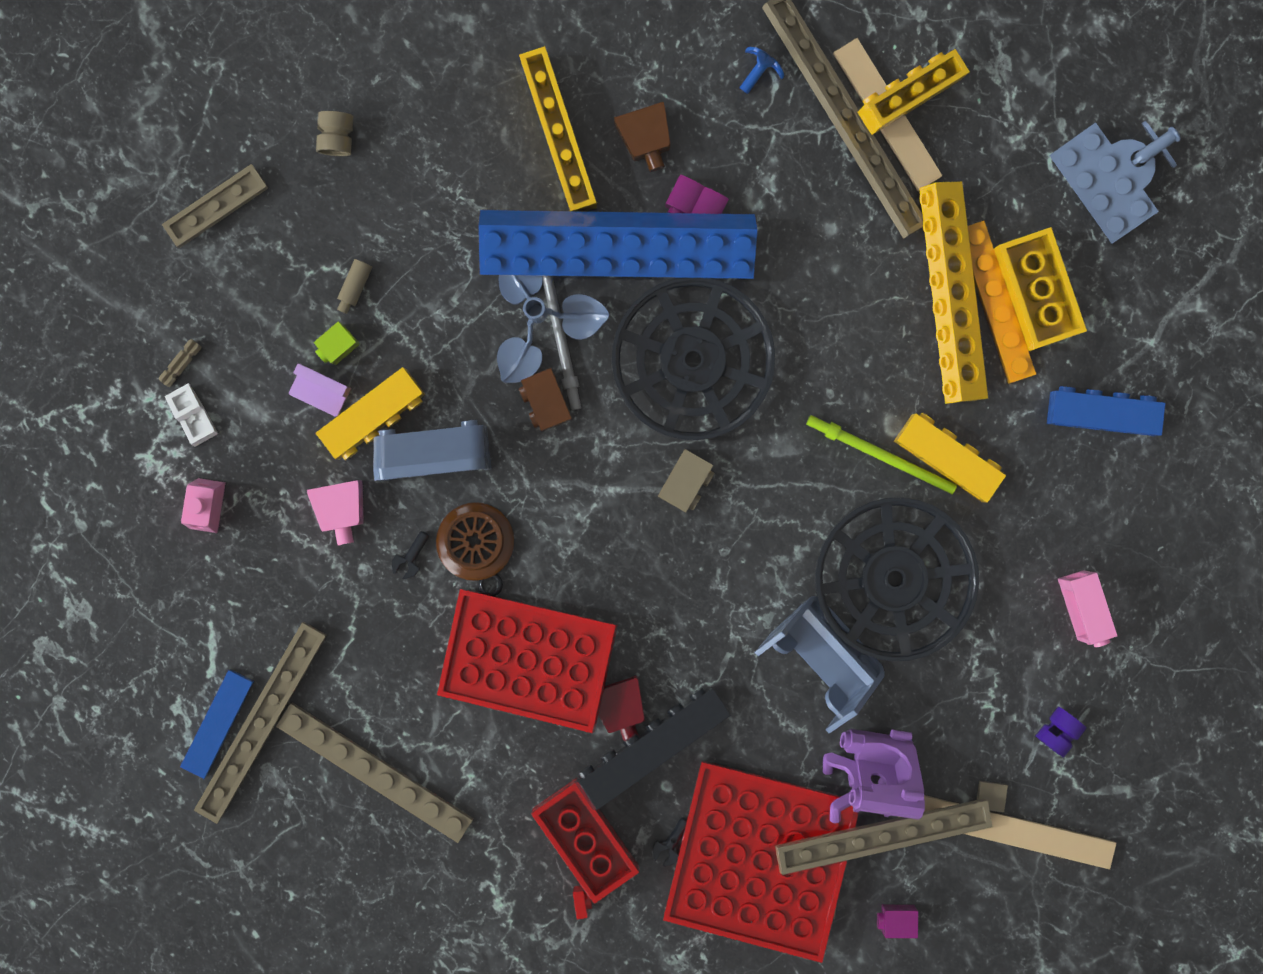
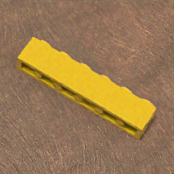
(558, 130)

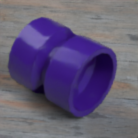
(1064, 722)

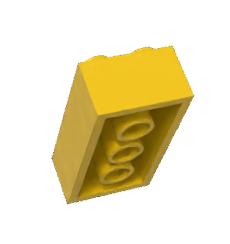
(1040, 289)

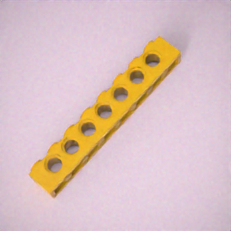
(953, 292)

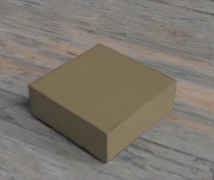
(994, 793)

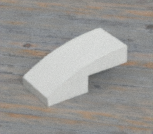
(191, 414)

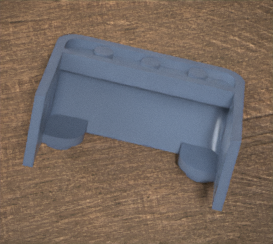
(431, 451)
(843, 668)

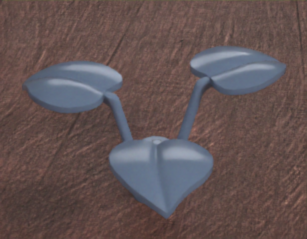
(581, 320)

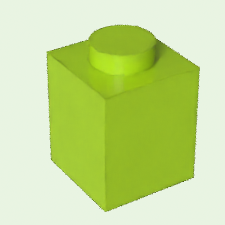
(335, 344)

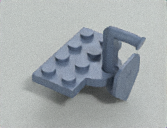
(1109, 180)

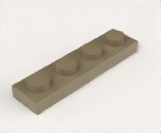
(215, 206)

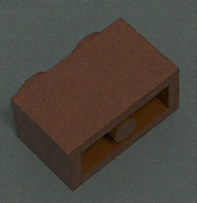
(545, 399)

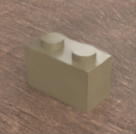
(686, 480)

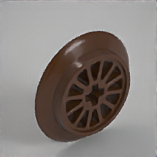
(499, 557)

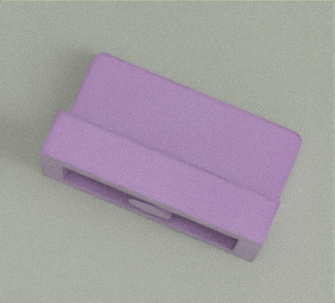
(319, 390)

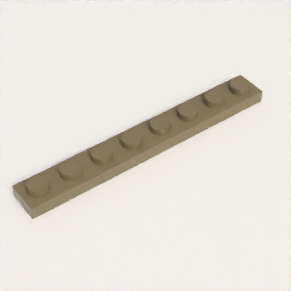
(260, 722)
(374, 772)
(883, 836)

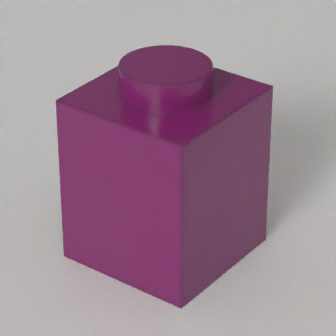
(898, 921)

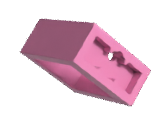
(1087, 608)

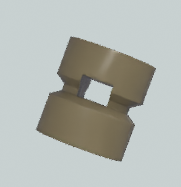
(334, 136)

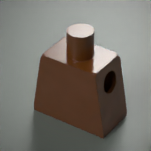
(645, 134)

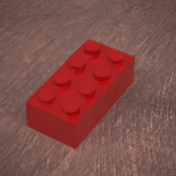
(585, 841)

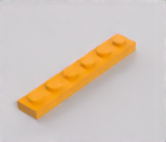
(998, 306)

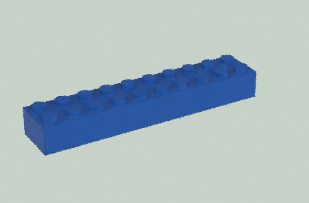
(617, 244)

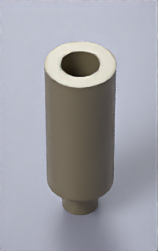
(353, 285)

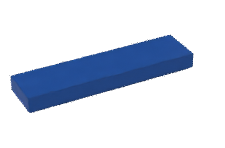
(217, 724)

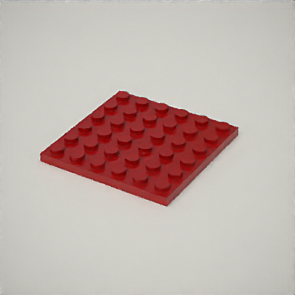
(730, 869)

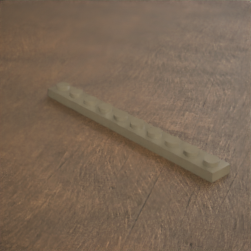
(844, 115)

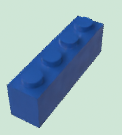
(1106, 412)

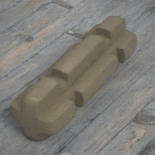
(180, 362)

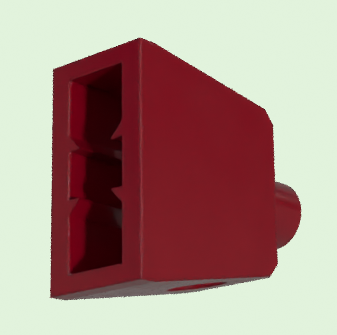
(622, 707)

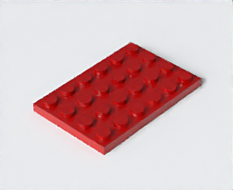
(527, 660)

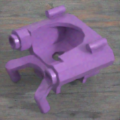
(888, 756)

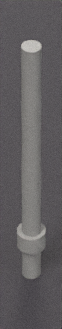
(570, 381)

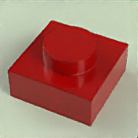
(582, 902)

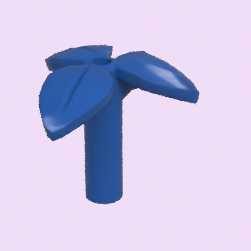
(763, 62)

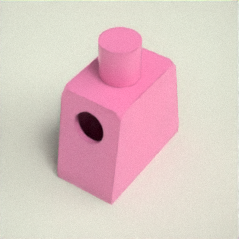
(203, 505)
(338, 508)

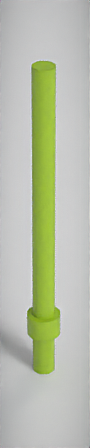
(834, 432)

